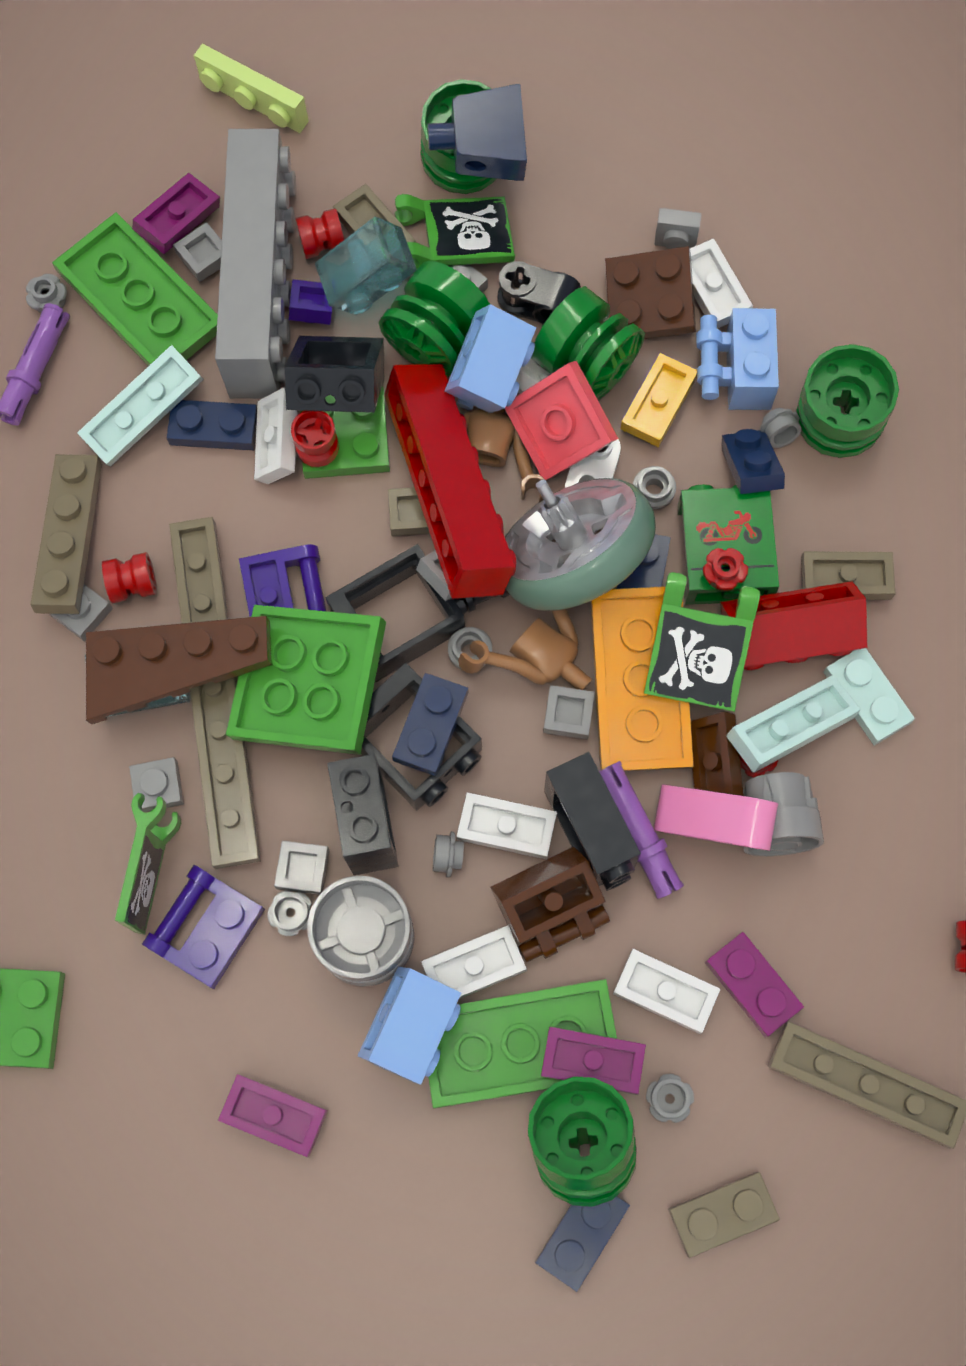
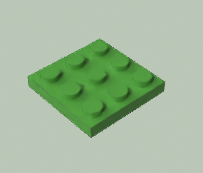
(316, 682)

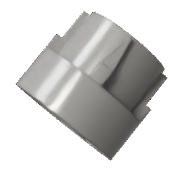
(797, 816)

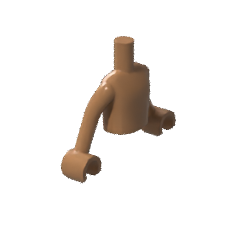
(493, 437)
(540, 654)

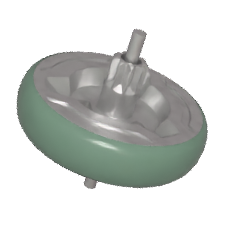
(590, 560)

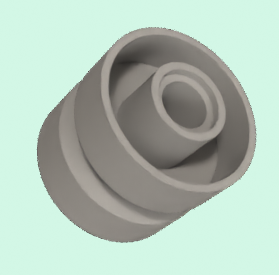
(361, 930)

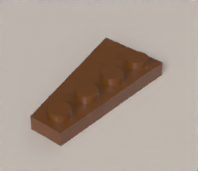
(159, 661)

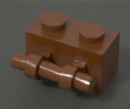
(548, 896)

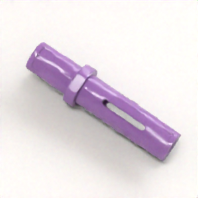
(24, 379)
(652, 849)

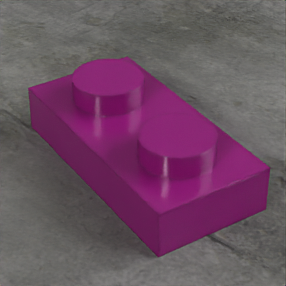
(176, 213)
(754, 984)
(593, 1056)
(272, 1115)

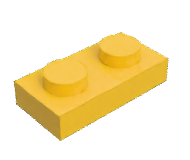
(659, 400)

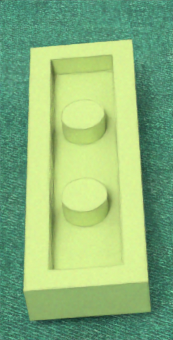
(251, 89)

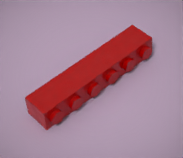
(449, 482)

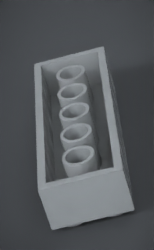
(255, 263)

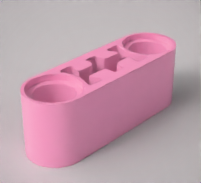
(716, 817)

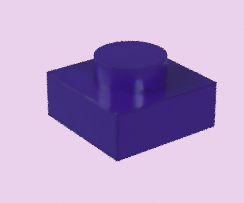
(309, 303)

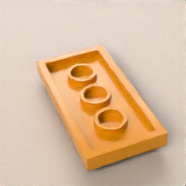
(632, 725)

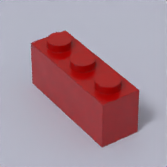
(805, 624)

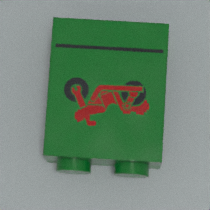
(727, 521)

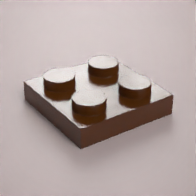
(653, 291)

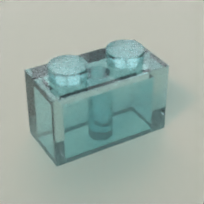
(365, 266)

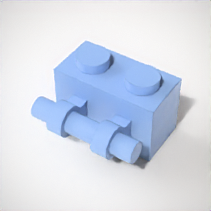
(750, 358)
(491, 360)
(411, 1025)

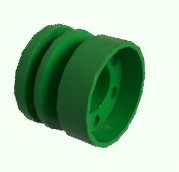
(440, 163)
(432, 315)
(584, 334)
(858, 382)
(579, 1114)

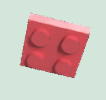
(560, 421)

